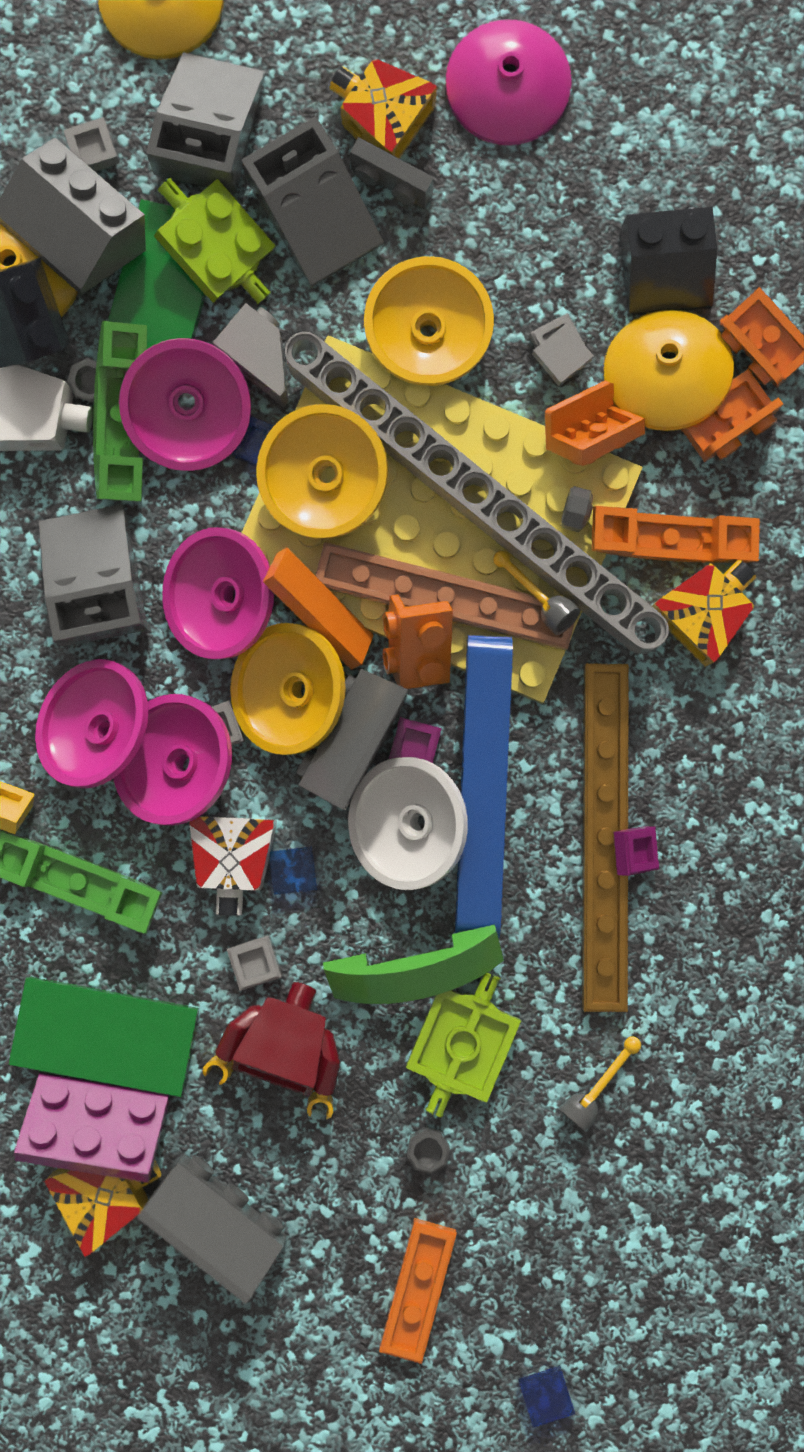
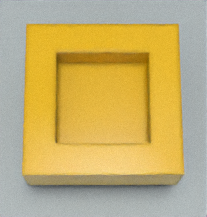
(14, 807)

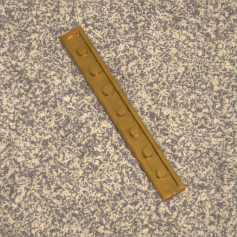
(604, 813)

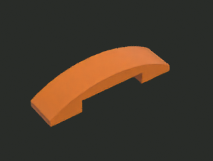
(674, 537)

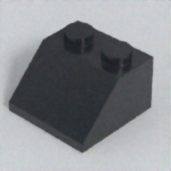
(669, 260)
(28, 315)

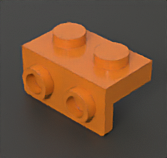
(765, 338)
(743, 410)
(590, 425)
(418, 643)

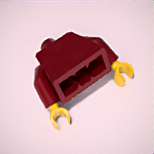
(283, 1047)

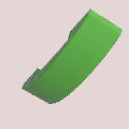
(115, 456)
(78, 881)
(416, 976)

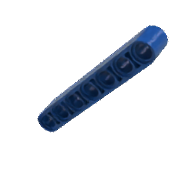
(484, 781)

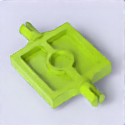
(214, 240)
(463, 1044)

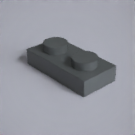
(402, 179)

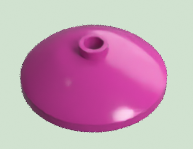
(504, 104)
(178, 434)
(201, 589)
(91, 723)
(155, 779)

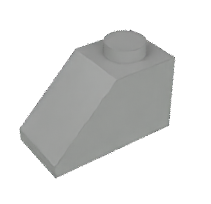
(257, 350)

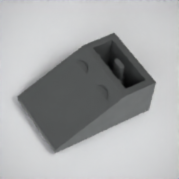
(205, 122)
(312, 201)
(90, 577)

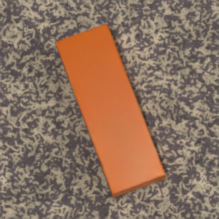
(318, 607)
(417, 1290)

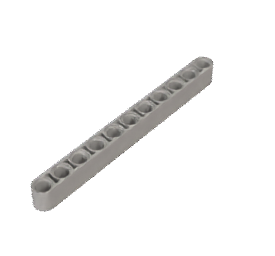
(484, 515)

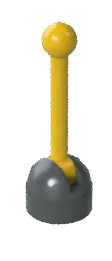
(557, 612)
(582, 1107)

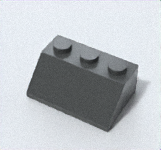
(71, 217)
(354, 742)
(214, 1226)

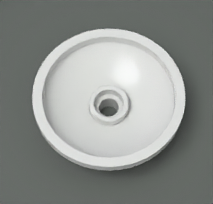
(387, 828)

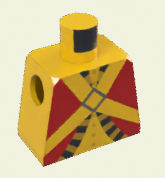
(384, 105)
(708, 609)
(97, 1204)

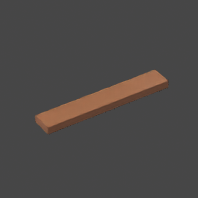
(471, 600)

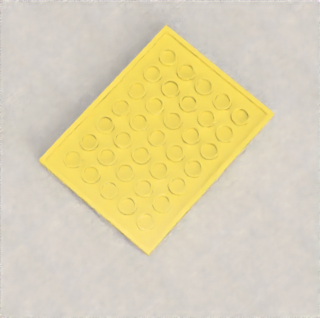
(430, 533)

